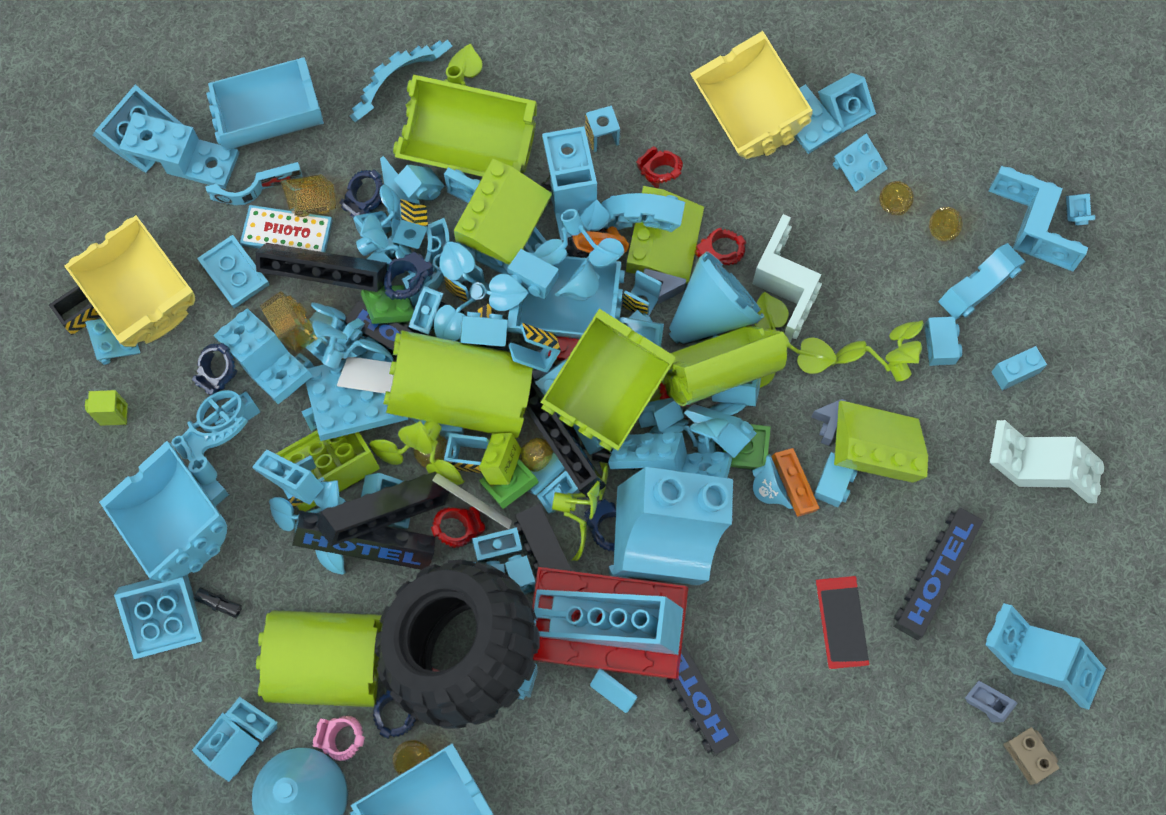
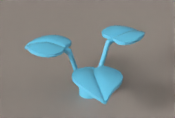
(592, 219)
(372, 232)
(503, 290)
(334, 351)
(708, 429)
(284, 517)

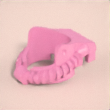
(327, 732)

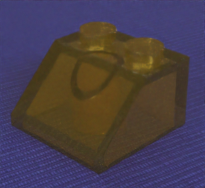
(309, 195)

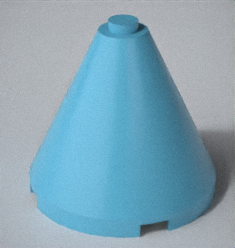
(712, 303)
(300, 784)

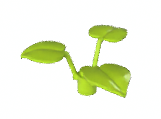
(463, 64)
(814, 353)
(897, 359)
(420, 438)
(567, 503)

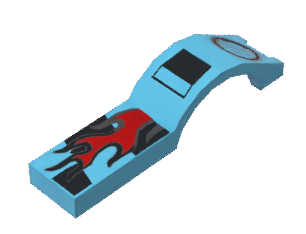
(262, 180)

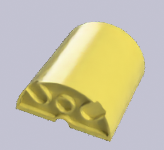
(754, 97)
(132, 284)

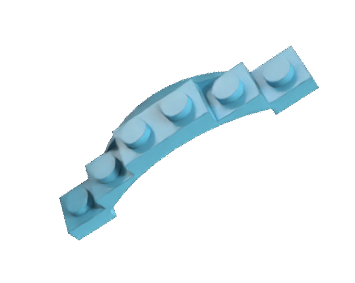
(397, 61)

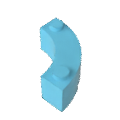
(650, 209)
(437, 238)
(973, 289)

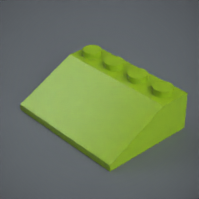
(502, 212)
(666, 250)
(880, 443)
(336, 459)

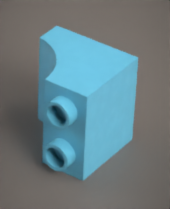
(670, 525)

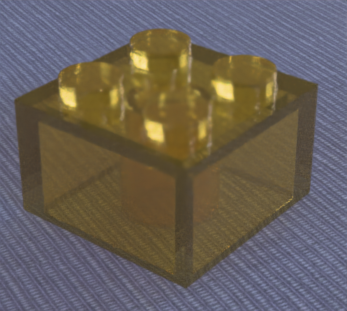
(289, 321)

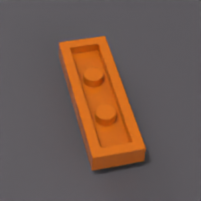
(795, 482)

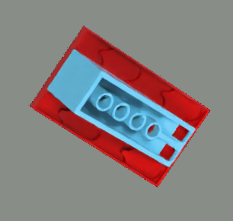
(609, 622)

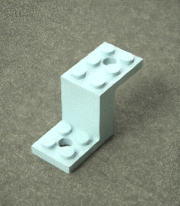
(787, 278)
(1046, 461)

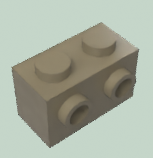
(1031, 755)

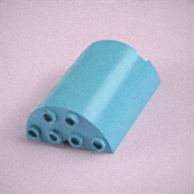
(263, 104)
(563, 314)
(166, 517)
(430, 788)

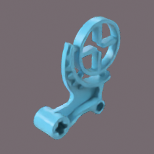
(195, 443)

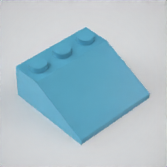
(115, 125)
(158, 615)

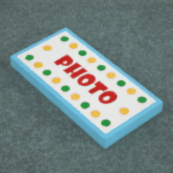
(286, 229)

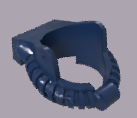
(351, 202)
(411, 262)
(205, 377)
(603, 510)
(385, 732)

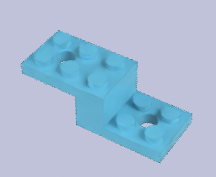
(178, 150)
(263, 356)
(668, 453)

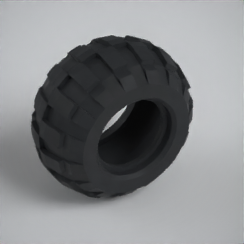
(488, 672)

